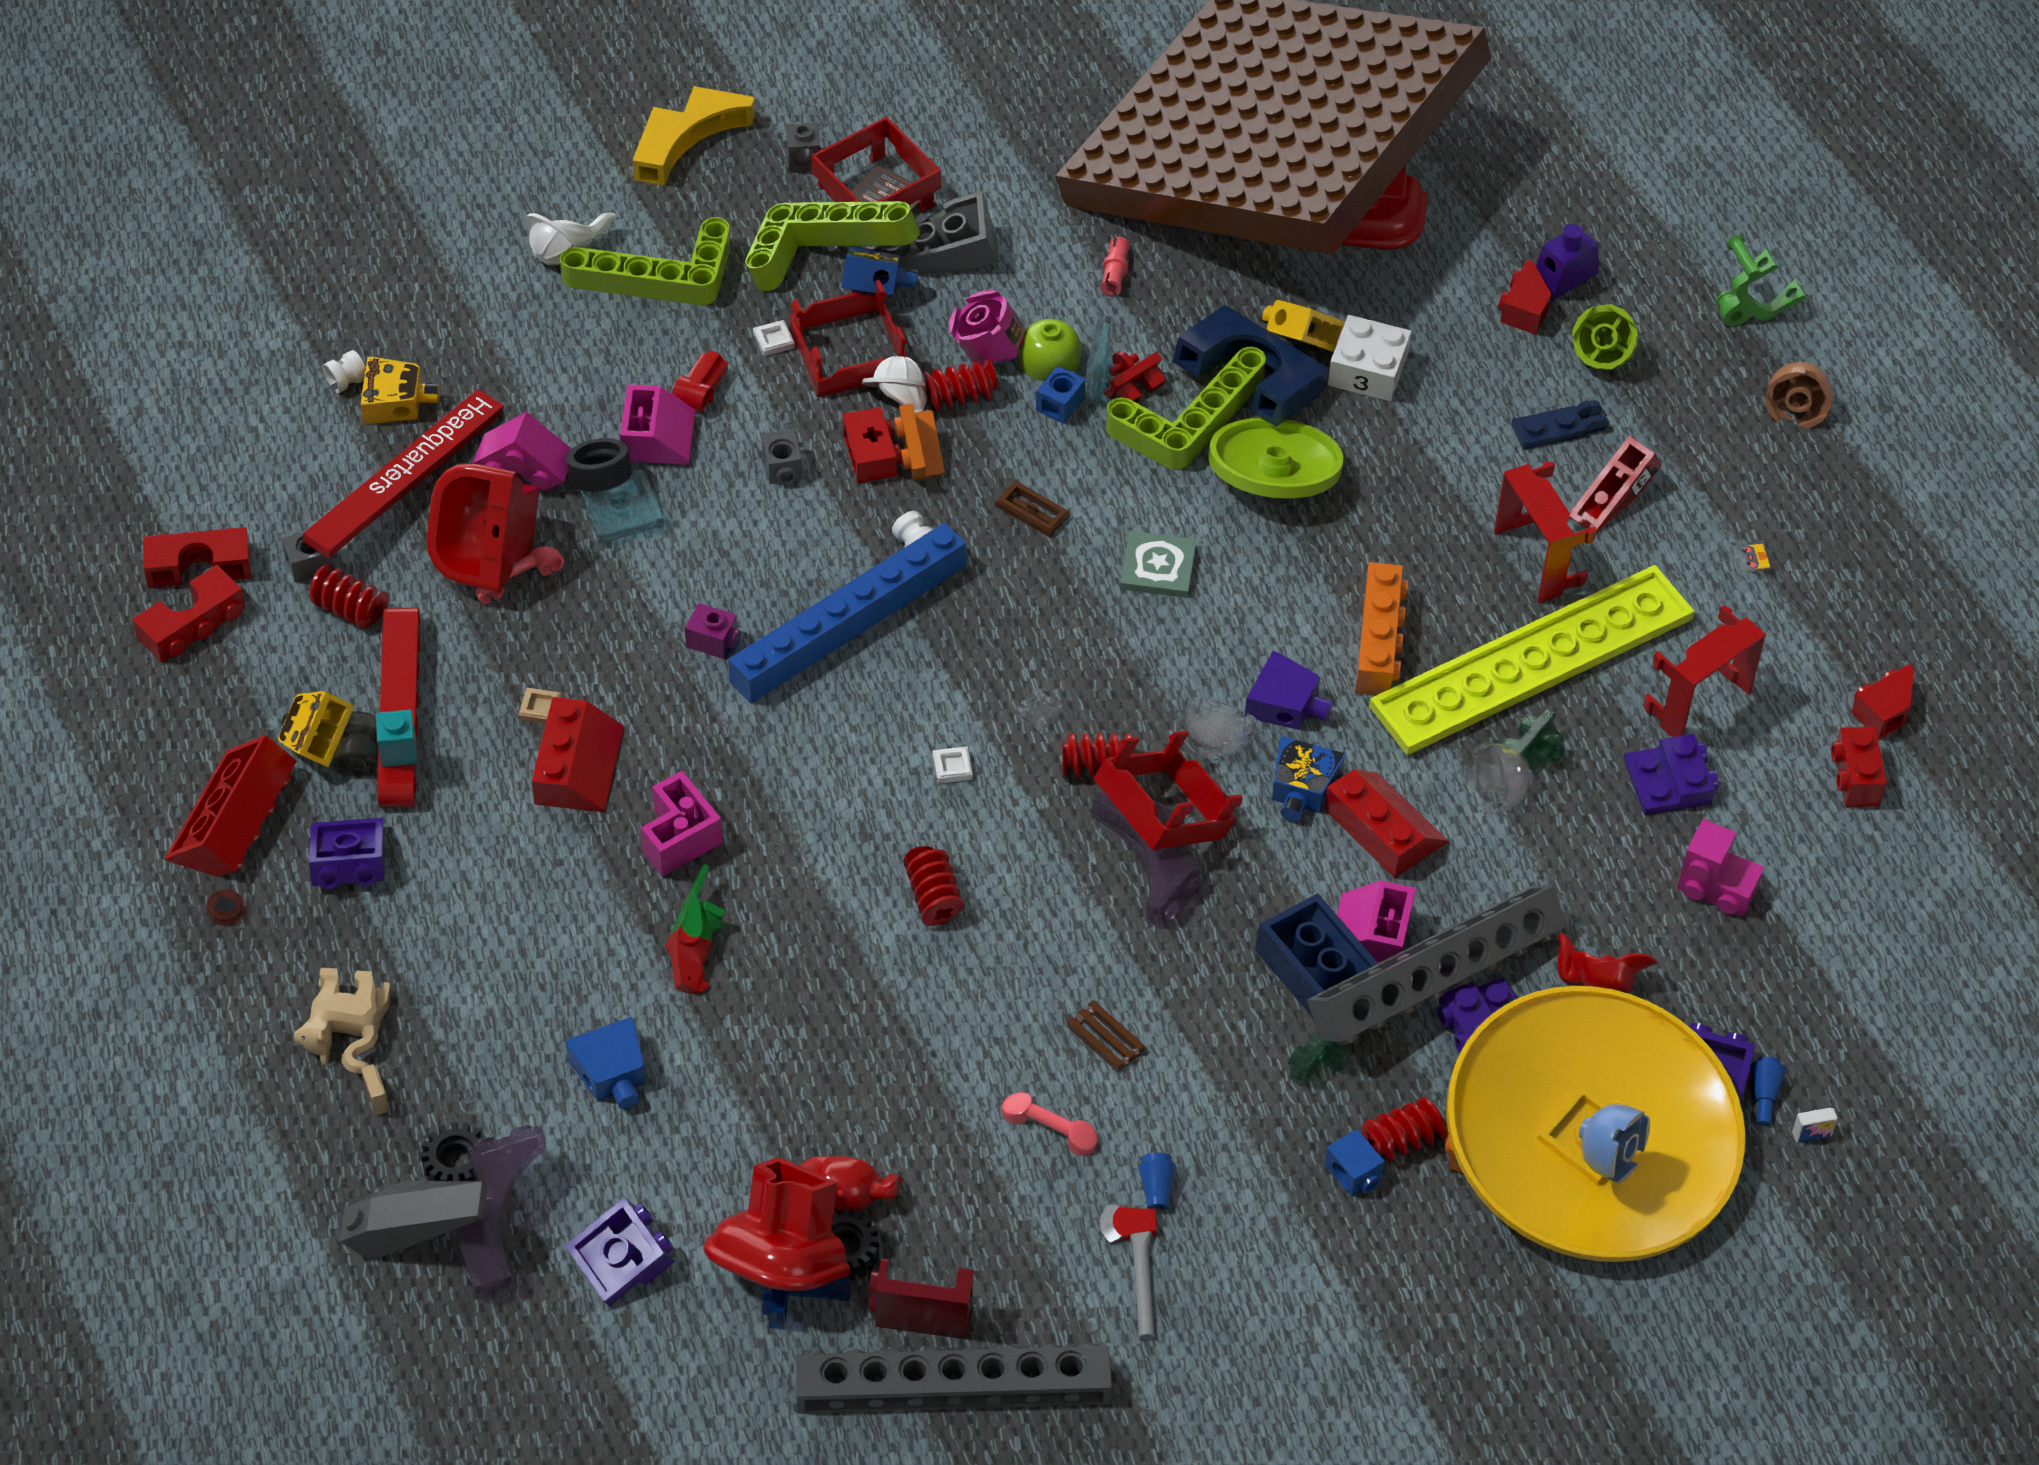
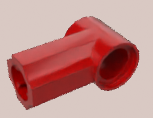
(700, 383)

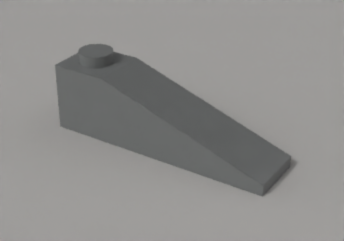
(952, 239)
(410, 1215)

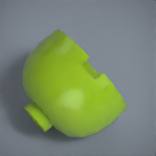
(1605, 337)
(1049, 345)

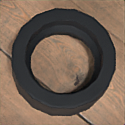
(599, 464)

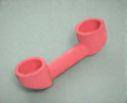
(542, 557)
(1081, 1135)

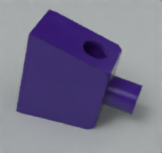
(1568, 260)
(1286, 694)

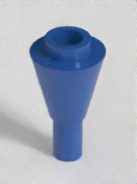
(1767, 1080)

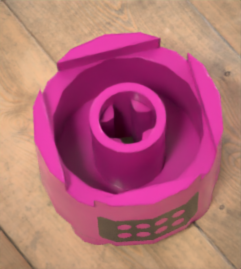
(987, 328)

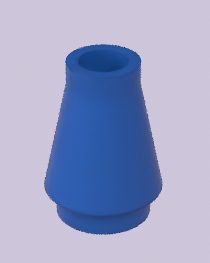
(1157, 1179)

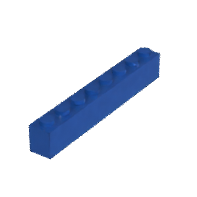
(847, 613)

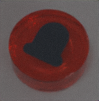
(225, 907)

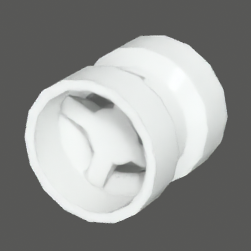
(346, 371)
(910, 527)

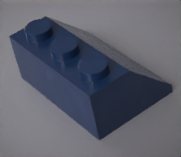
(1311, 949)

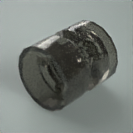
(357, 747)

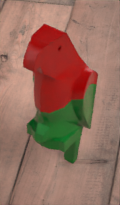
(693, 938)

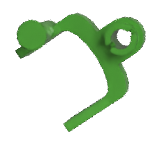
(1739, 305)

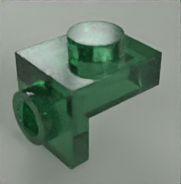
(1308, 1058)

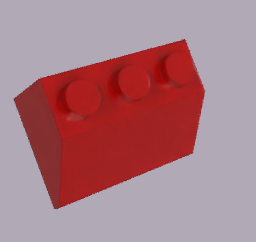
(576, 756)
(1382, 821)

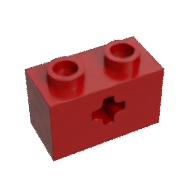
(870, 444)

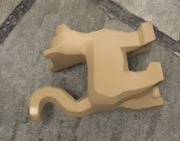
(345, 1013)

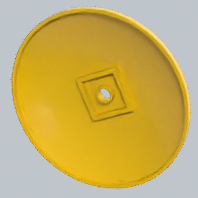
(1551, 1065)

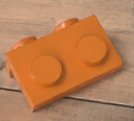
(921, 442)

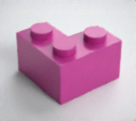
(525, 448)
(684, 826)
(1715, 873)

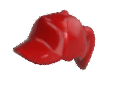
(1602, 972)
(856, 1181)

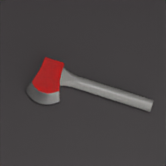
(1138, 1225)

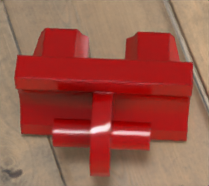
(1145, 371)

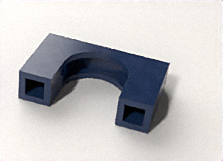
(1293, 377)

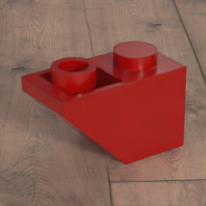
(1527, 300)
(1886, 701)

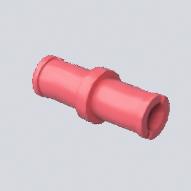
(1115, 266)

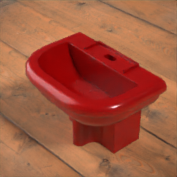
(1394, 218)
(480, 524)
(784, 1233)

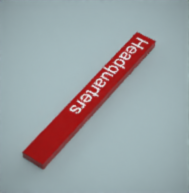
(402, 473)

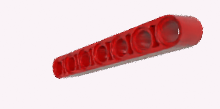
(398, 693)

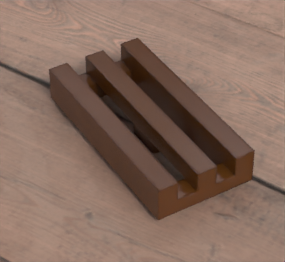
(1028, 512)
(1095, 1009)

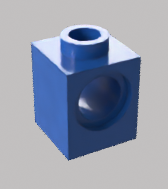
(1060, 394)
(1355, 1163)

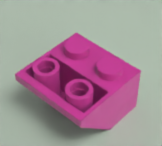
(656, 425)
(1378, 916)

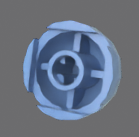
(1612, 1140)

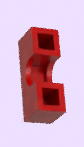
(170, 554)
(170, 631)

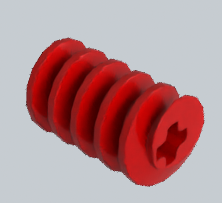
(961, 384)
(346, 597)
(1088, 754)
(933, 884)
(1405, 1127)

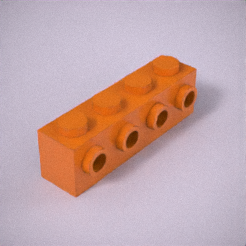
(1379, 628)

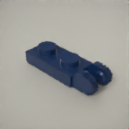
(1559, 424)

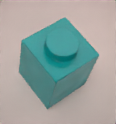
(396, 738)

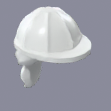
(551, 238)
(901, 381)

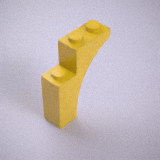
(674, 132)

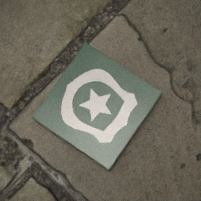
(1158, 564)

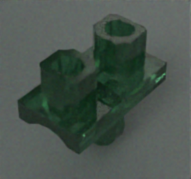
(1539, 740)

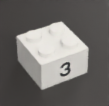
(1369, 357)

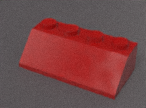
(232, 808)

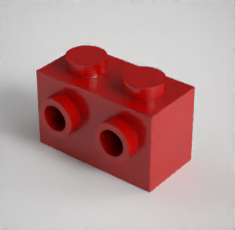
(1859, 766)

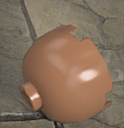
(1801, 389)

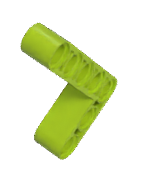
(824, 225)
(654, 277)
(1181, 441)

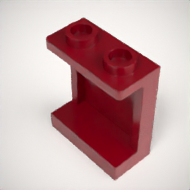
(922, 1306)

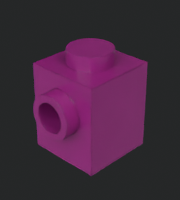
(712, 631)

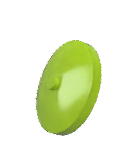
(1275, 460)

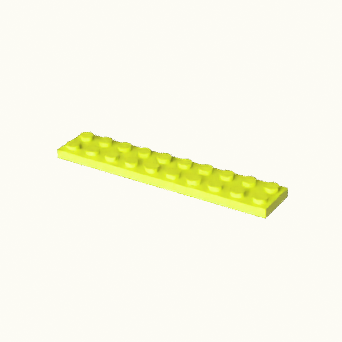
(1530, 659)

